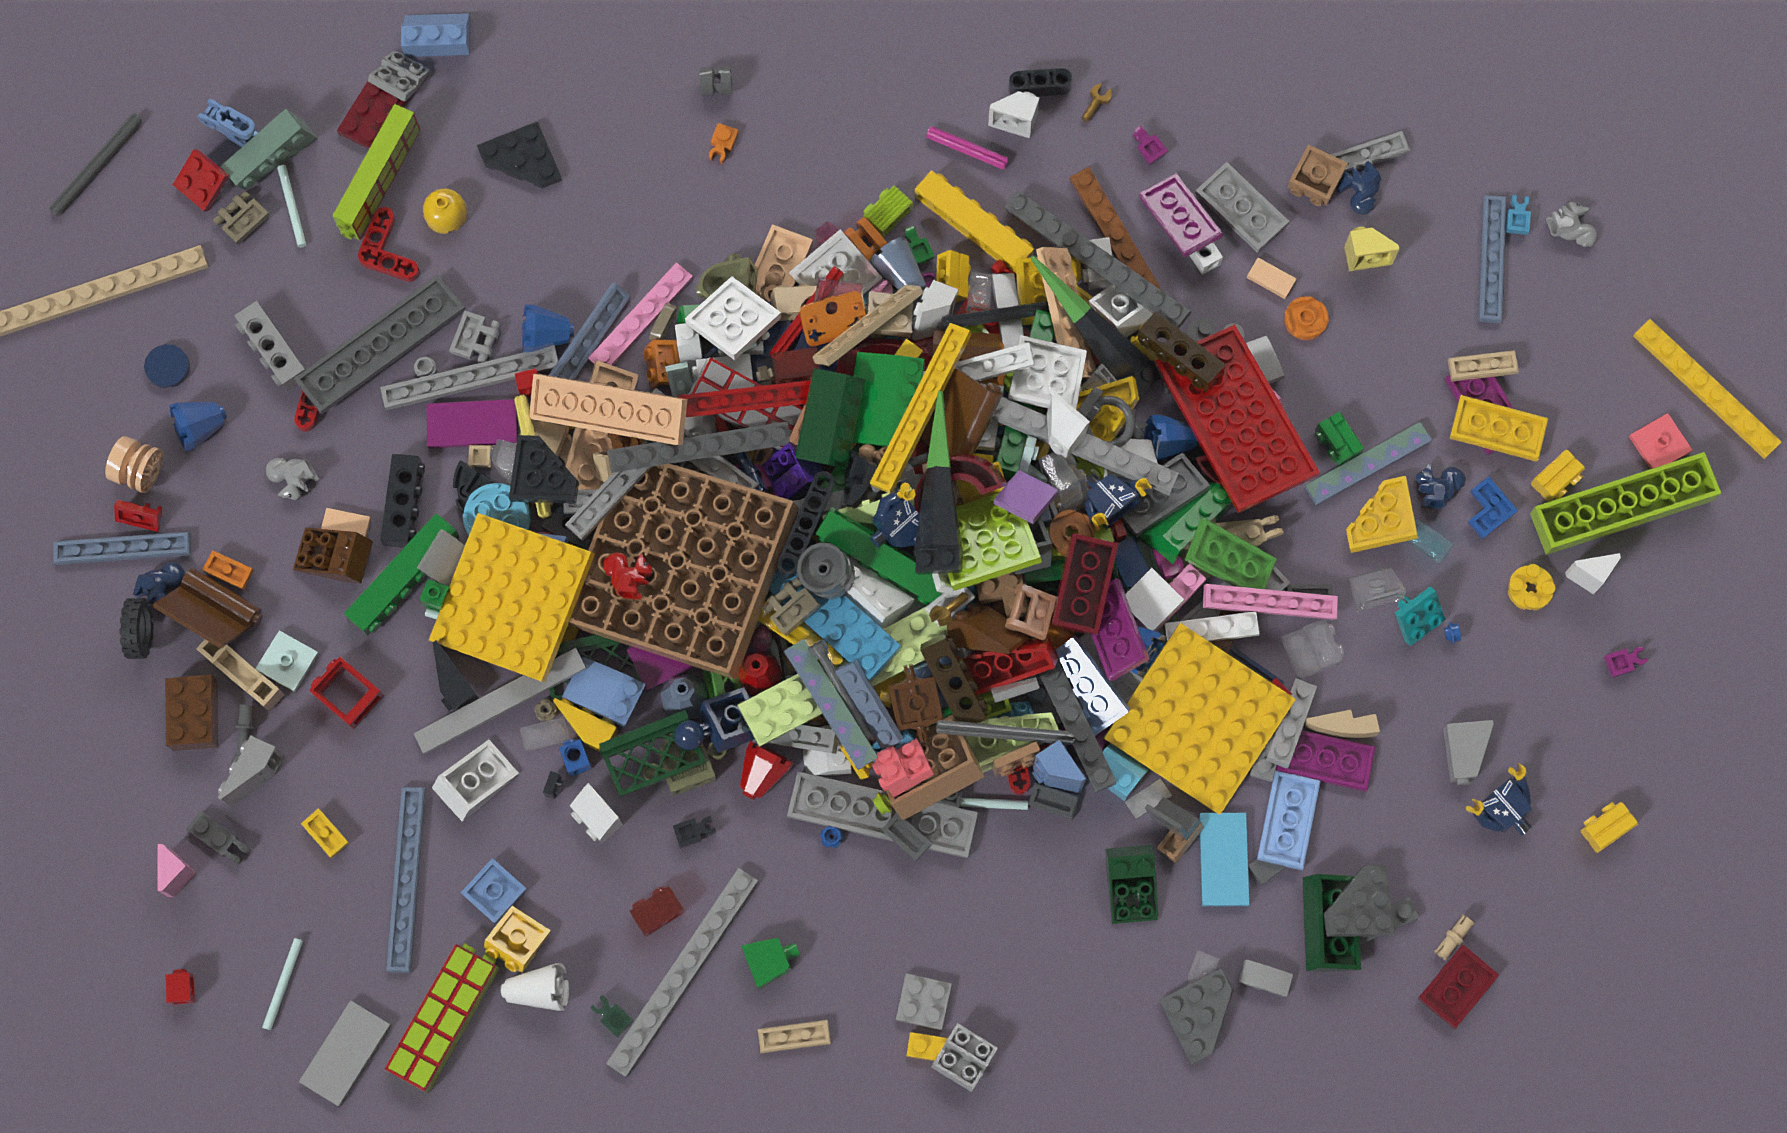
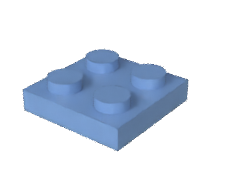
(493, 891)

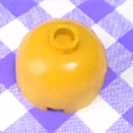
(444, 210)

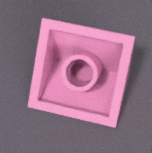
(172, 872)

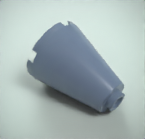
(898, 265)

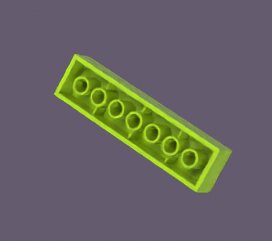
(1625, 503)

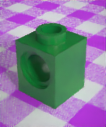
(434, 595)

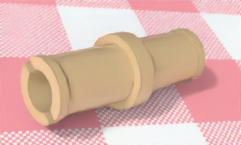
(1454, 937)

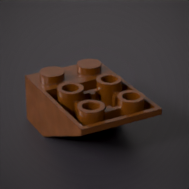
(333, 554)

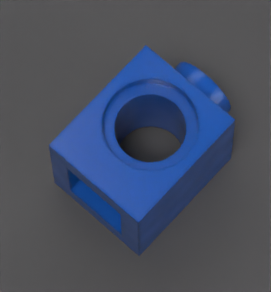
(578, 766)

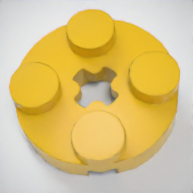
(1534, 575)

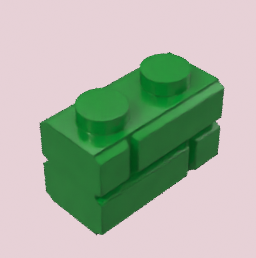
(1338, 439)

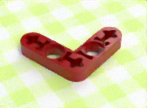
(377, 249)

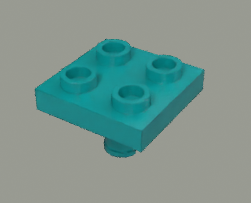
(1419, 615)

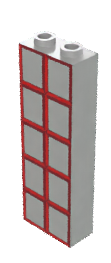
(717, 377)

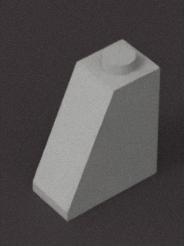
(1466, 748)

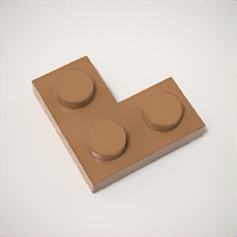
(1002, 589)

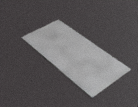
(1150, 795)

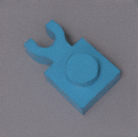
(1517, 218)

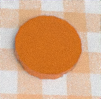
(1306, 318)

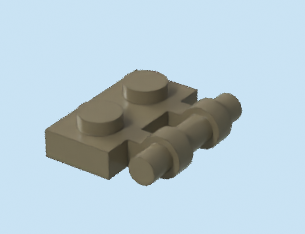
(244, 221)
(794, 611)

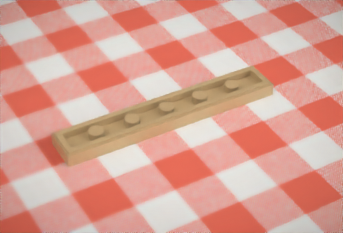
(867, 325)

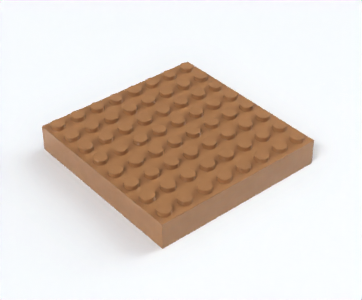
(710, 563)

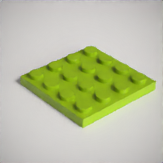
(992, 543)

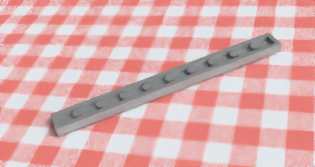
(1090, 449)
(682, 972)

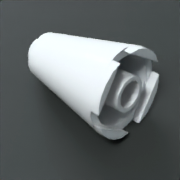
(538, 988)

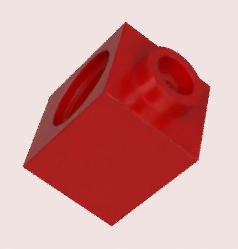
(180, 987)

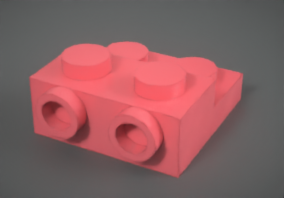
(902, 767)

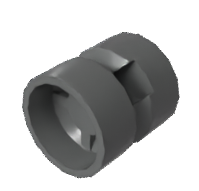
(707, 80)

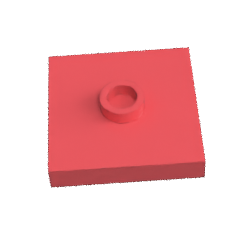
(1660, 442)

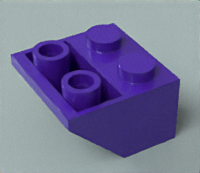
(790, 475)

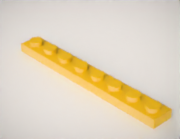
(1707, 388)
(920, 408)

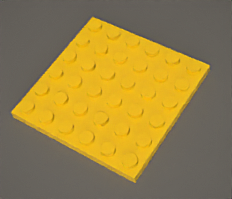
(512, 597)
(1200, 718)

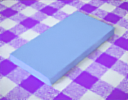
(1288, 820)

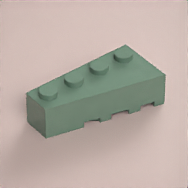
(268, 149)

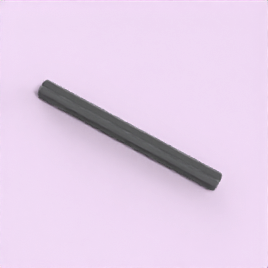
(95, 164)
(1004, 732)

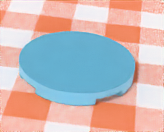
(494, 502)

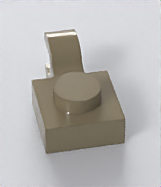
(765, 375)

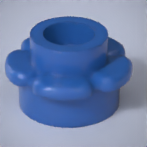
(1452, 632)
(826, 841)

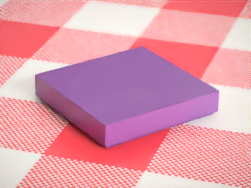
(1026, 496)

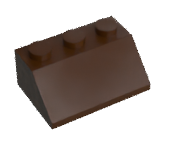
(978, 344)

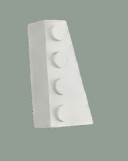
(878, 597)

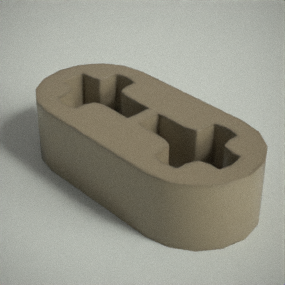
(663, 322)

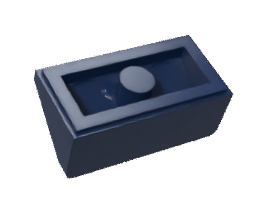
(1130, 562)

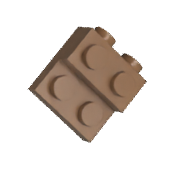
(1316, 176)

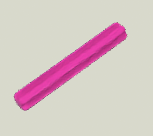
(967, 147)

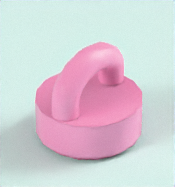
(882, 286)

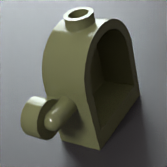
(734, 266)
(692, 778)

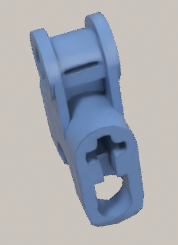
(228, 122)

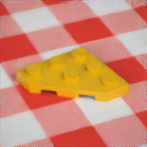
(1030, 283)
(1109, 417)
(1384, 518)

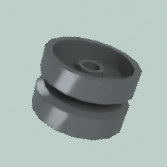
(826, 571)

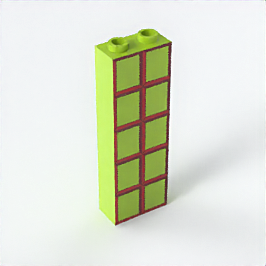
(376, 172)
(442, 1017)

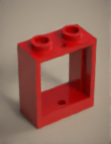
(364, 705)

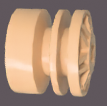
(134, 464)

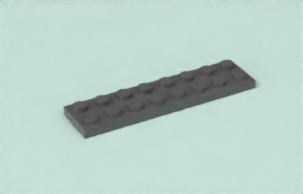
(379, 344)

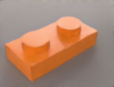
(228, 570)

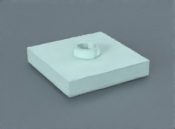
(287, 661)

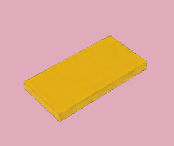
(1498, 428)

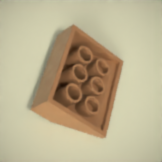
(953, 770)

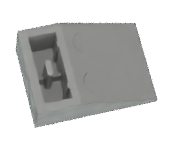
(252, 769)

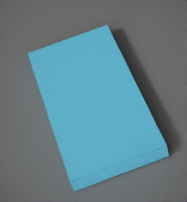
(1224, 859)

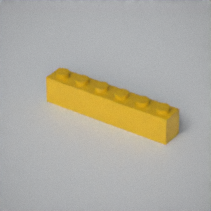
(971, 220)

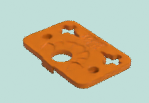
(834, 323)

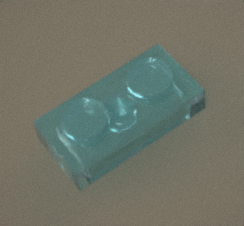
(1430, 542)

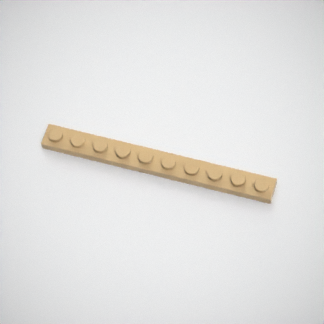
(102, 290)

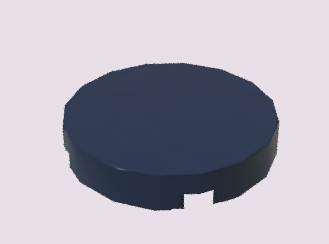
(166, 366)

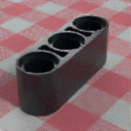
(1049, 76)

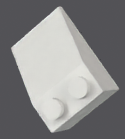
(474, 780)

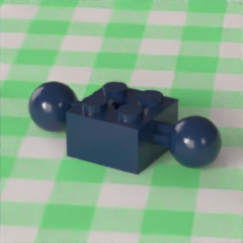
(720, 722)

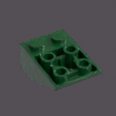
(1132, 884)

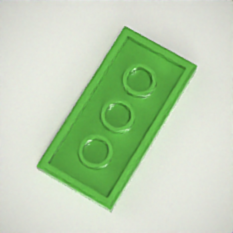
(1229, 557)

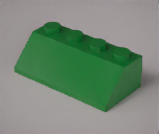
(1175, 533)

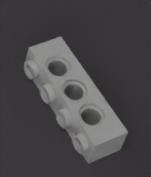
(254, 317)

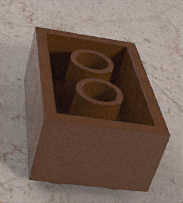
(191, 712)

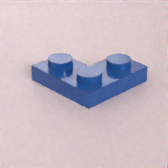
(1496, 508)

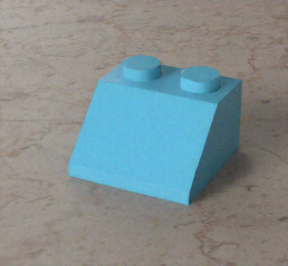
(1126, 771)

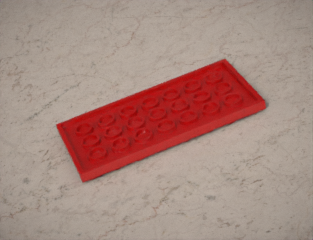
(1241, 424)

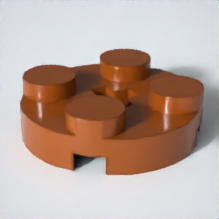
(1060, 525)

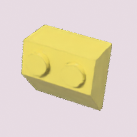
(1369, 249)

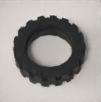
(136, 628)

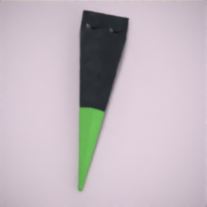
(1102, 338)
(938, 532)

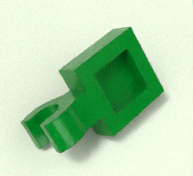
(919, 247)

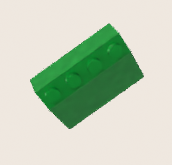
(886, 394)

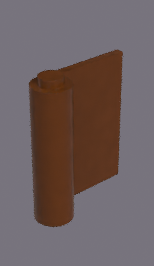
(967, 412)
(209, 609)

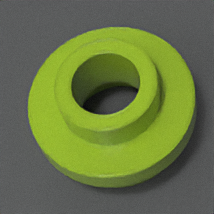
(882, 803)

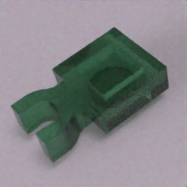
(614, 1018)

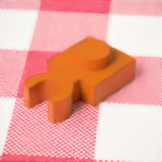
(723, 139)

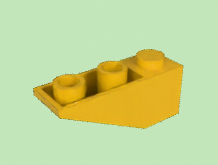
(587, 726)

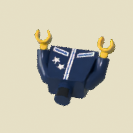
(1112, 498)
(896, 519)
(1505, 805)

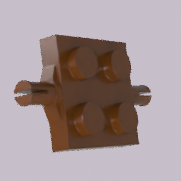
(915, 702)

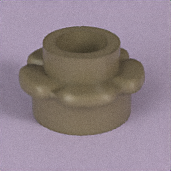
(545, 716)

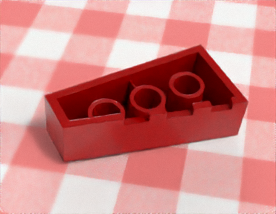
(1000, 669)

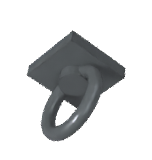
(1094, 402)

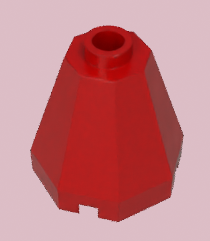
(759, 672)
(762, 770)

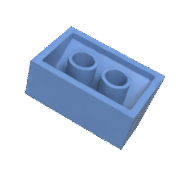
(436, 35)
(1057, 769)

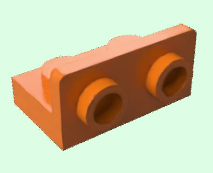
(658, 355)

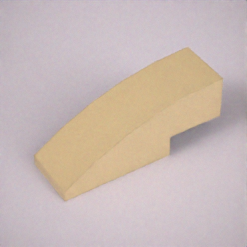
(1344, 725)

